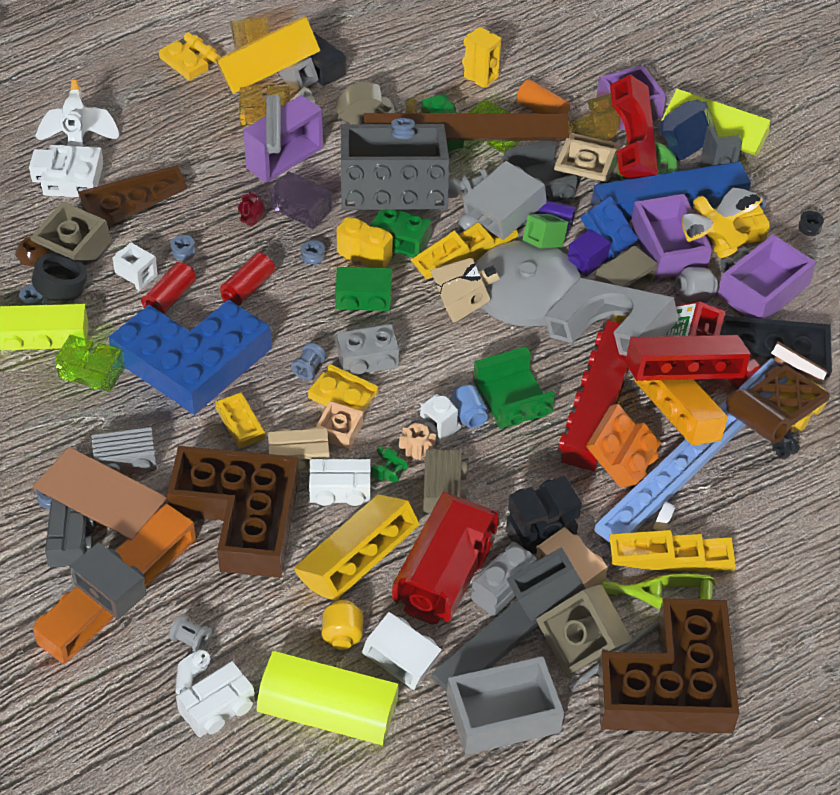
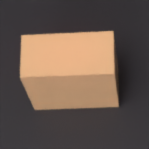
(341, 424)

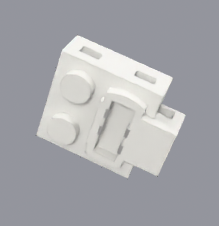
(66, 169)

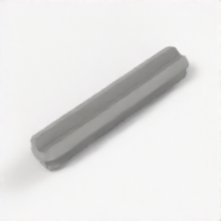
(273, 124)

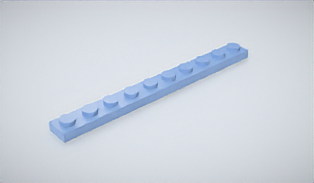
(673, 472)

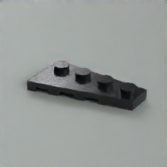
(761, 335)

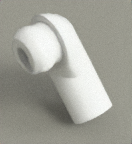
(190, 668)

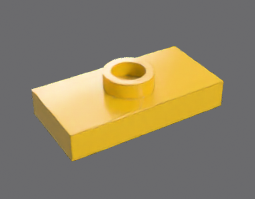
(240, 420)

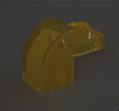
(601, 123)

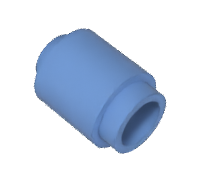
(469, 405)

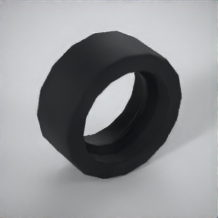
(56, 288)

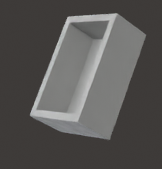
(504, 705)

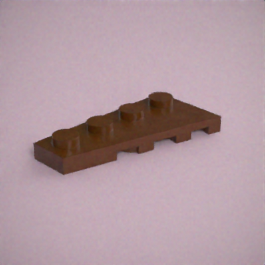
(131, 195)

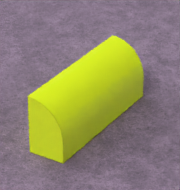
(730, 121)
(327, 697)

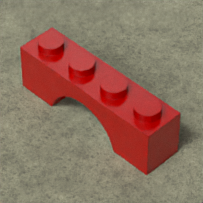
(632, 103)

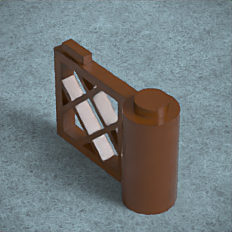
(765, 414)

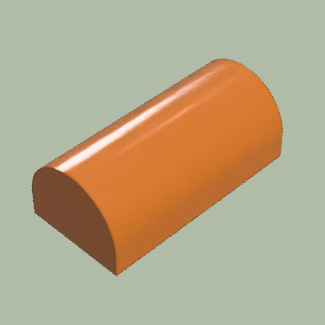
(541, 99)

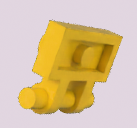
(184, 60)

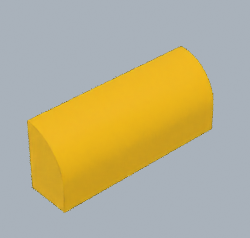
(268, 54)
(357, 546)

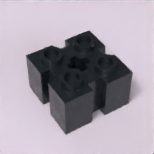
(542, 512)

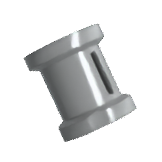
(190, 633)

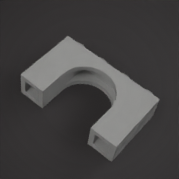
(591, 300)

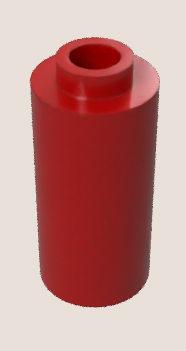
(247, 278)
(170, 287)

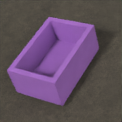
(299, 139)
(662, 237)
(766, 279)

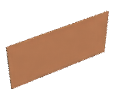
(100, 493)

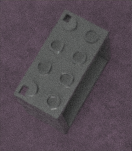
(391, 171)

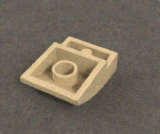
(588, 157)

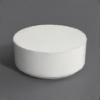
(664, 517)

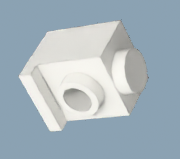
(135, 265)
(442, 411)

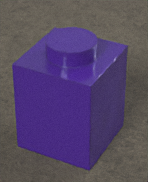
(589, 252)

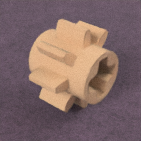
(416, 440)

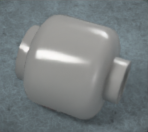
(696, 284)

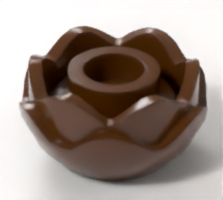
(29, 252)

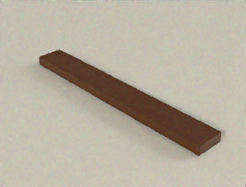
(487, 125)

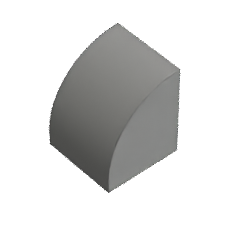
(300, 74)

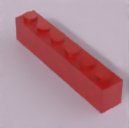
(600, 391)

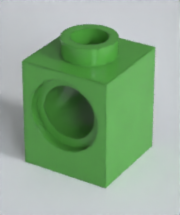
(545, 231)

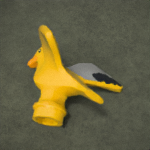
(719, 222)

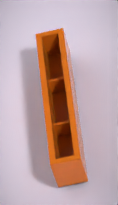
(80, 618)

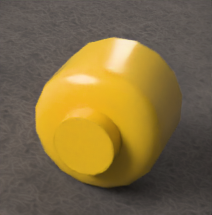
(342, 624)

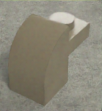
(362, 99)

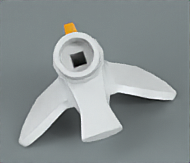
(76, 120)

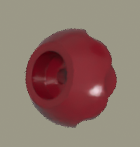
(251, 208)

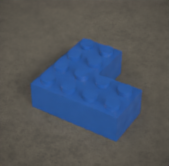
(193, 363)

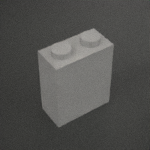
(505, 199)

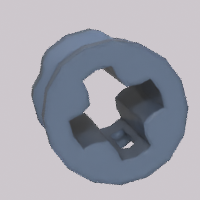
(308, 361)

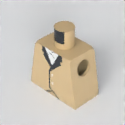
(463, 287)

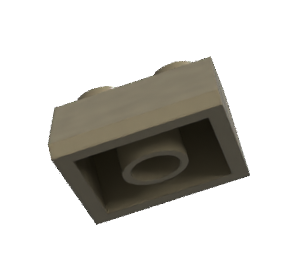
(73, 233)
(583, 629)

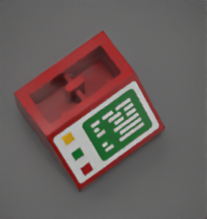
(697, 320)

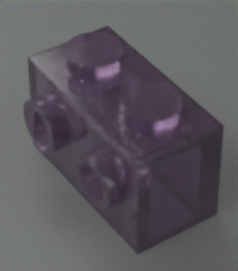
(301, 199)

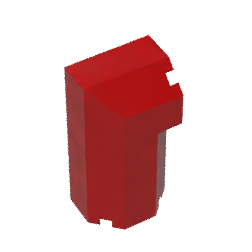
(445, 558)

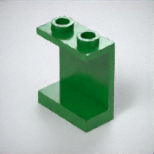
(511, 388)

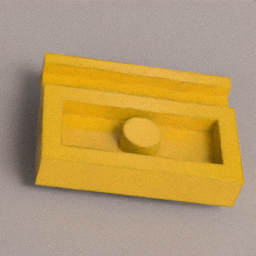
(343, 388)

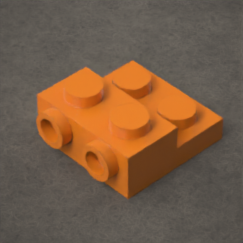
(623, 447)

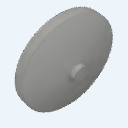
(528, 283)

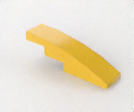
(455, 248)
(672, 553)

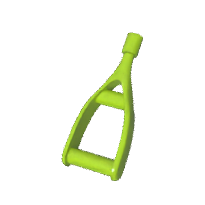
(655, 587)

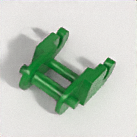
(381, 472)

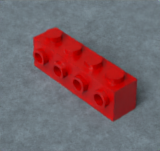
(687, 357)

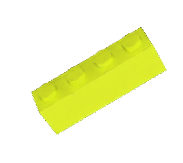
(41, 326)

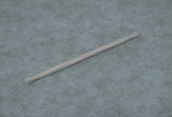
(592, 671)

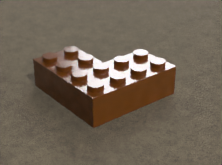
(249, 494)
(684, 685)

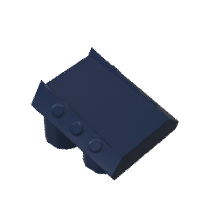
(686, 128)

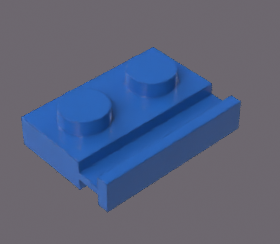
(611, 224)

